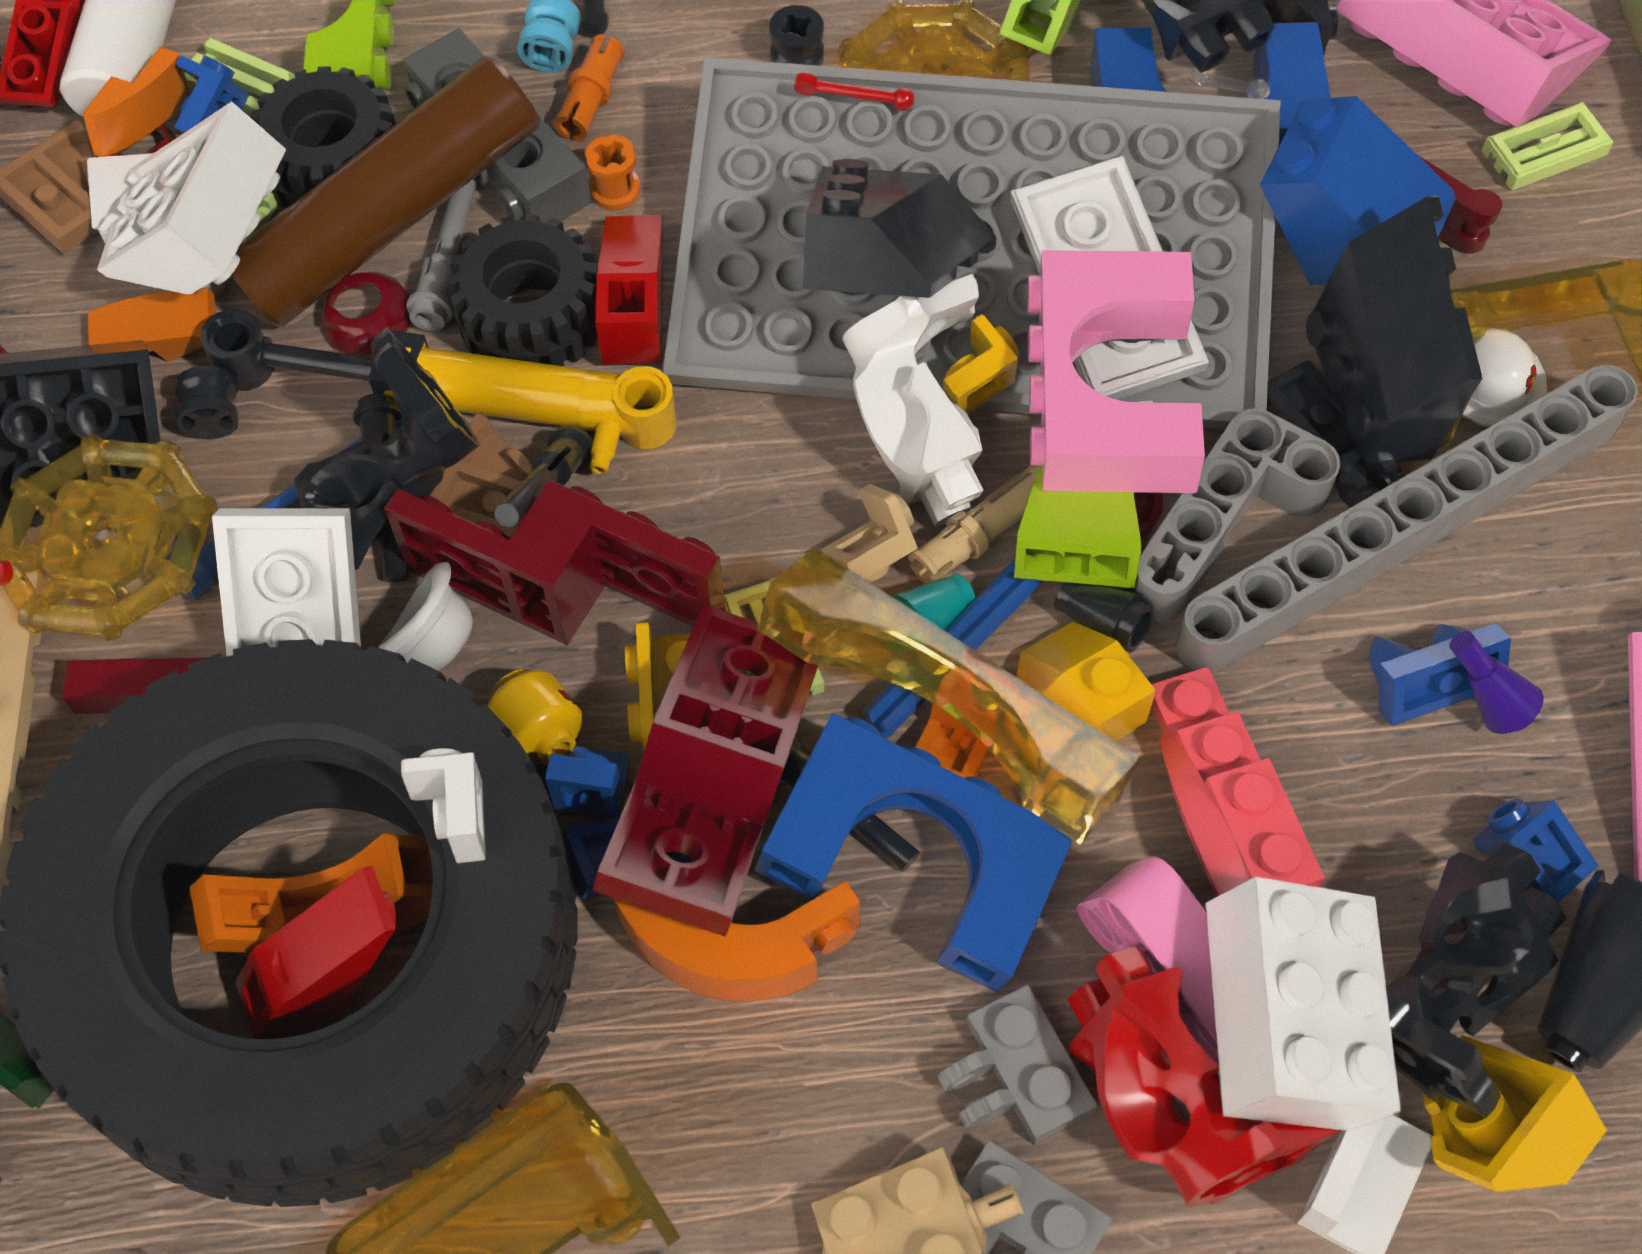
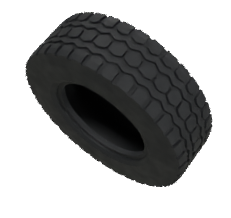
(142, 820)

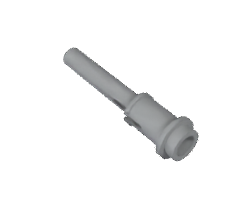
(431, 303)

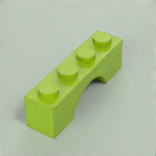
(355, 42)

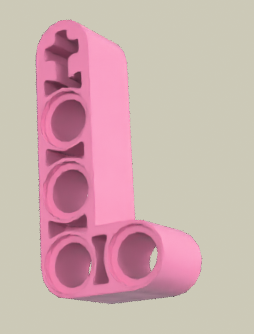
(1158, 912)

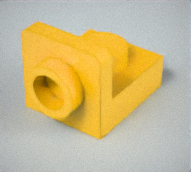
(980, 378)

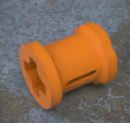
(612, 165)

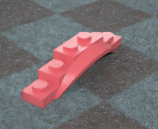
(1225, 791)

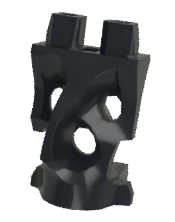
(1200, 25)
(409, 460)
(1470, 932)

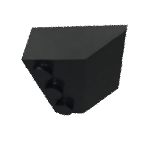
(888, 232)
(1396, 337)
(67, 394)

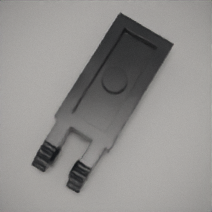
(1308, 403)

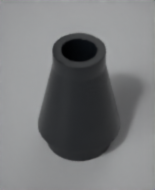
(1107, 611)

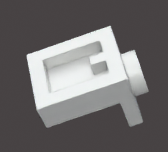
(457, 798)

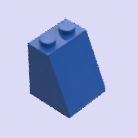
(1341, 178)

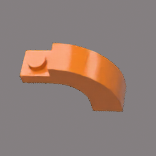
(245, 911)
(751, 959)

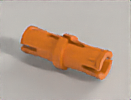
(589, 88)

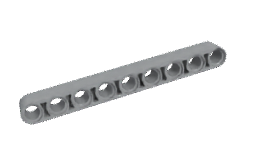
(1580, 414)

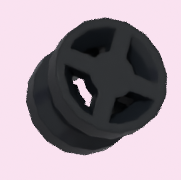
(797, 36)
(206, 402)

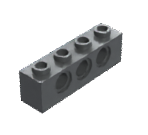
(531, 178)

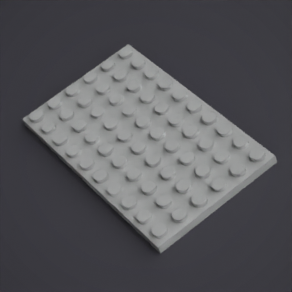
(759, 153)

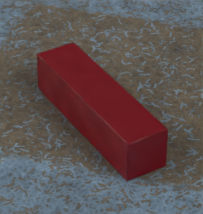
(105, 684)

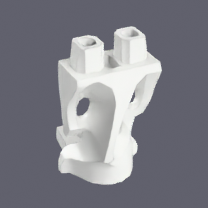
(904, 408)

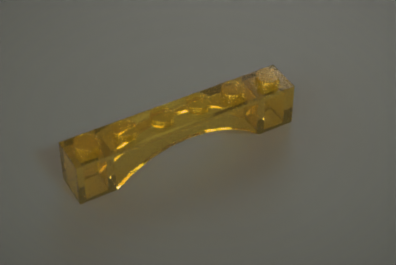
(1053, 757)

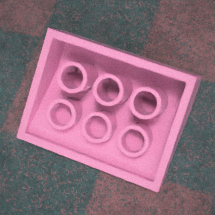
(1496, 51)

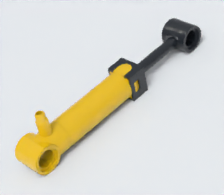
(473, 384)

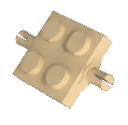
(912, 1212)

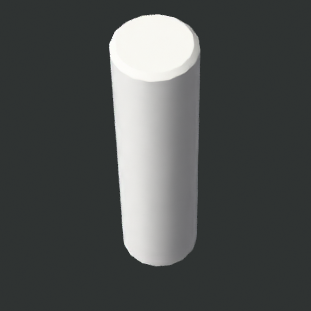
(112, 41)

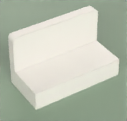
(1366, 1184)

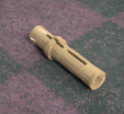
(971, 532)

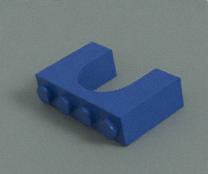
(1288, 62)
(1007, 847)

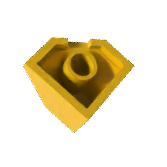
(1089, 678)
(1530, 1138)

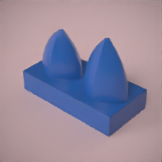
(1431, 677)

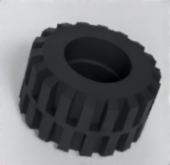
(319, 111)
(519, 259)

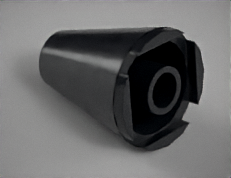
(1599, 979)

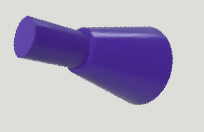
(1502, 695)

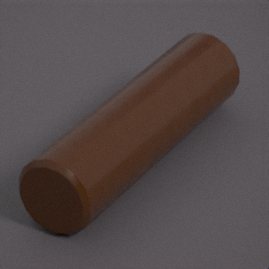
(384, 190)

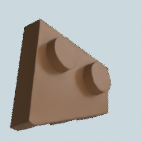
(52, 187)
(483, 477)

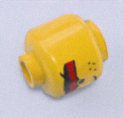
(537, 713)

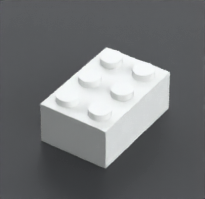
(1301, 1006)

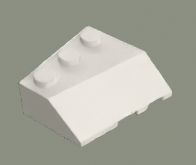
(193, 205)

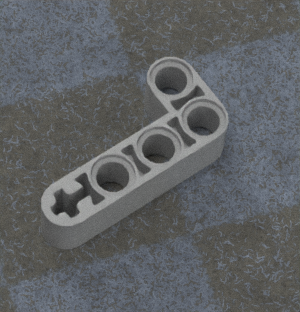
(1214, 517)

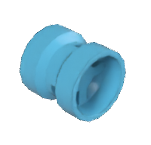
(548, 34)

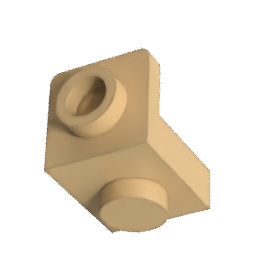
(878, 542)

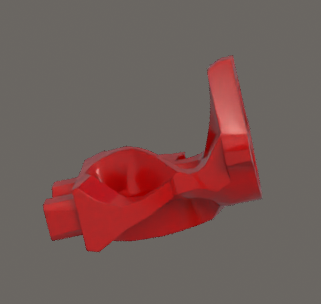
(1150, 1057)

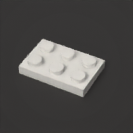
(286, 575)

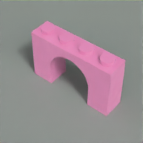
(1085, 436)

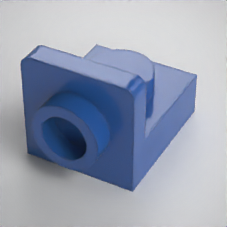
(210, 93)
(588, 781)
(1547, 836)

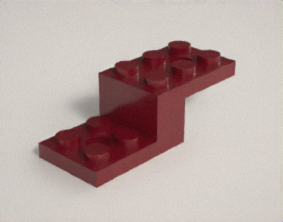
(558, 559)
(708, 774)

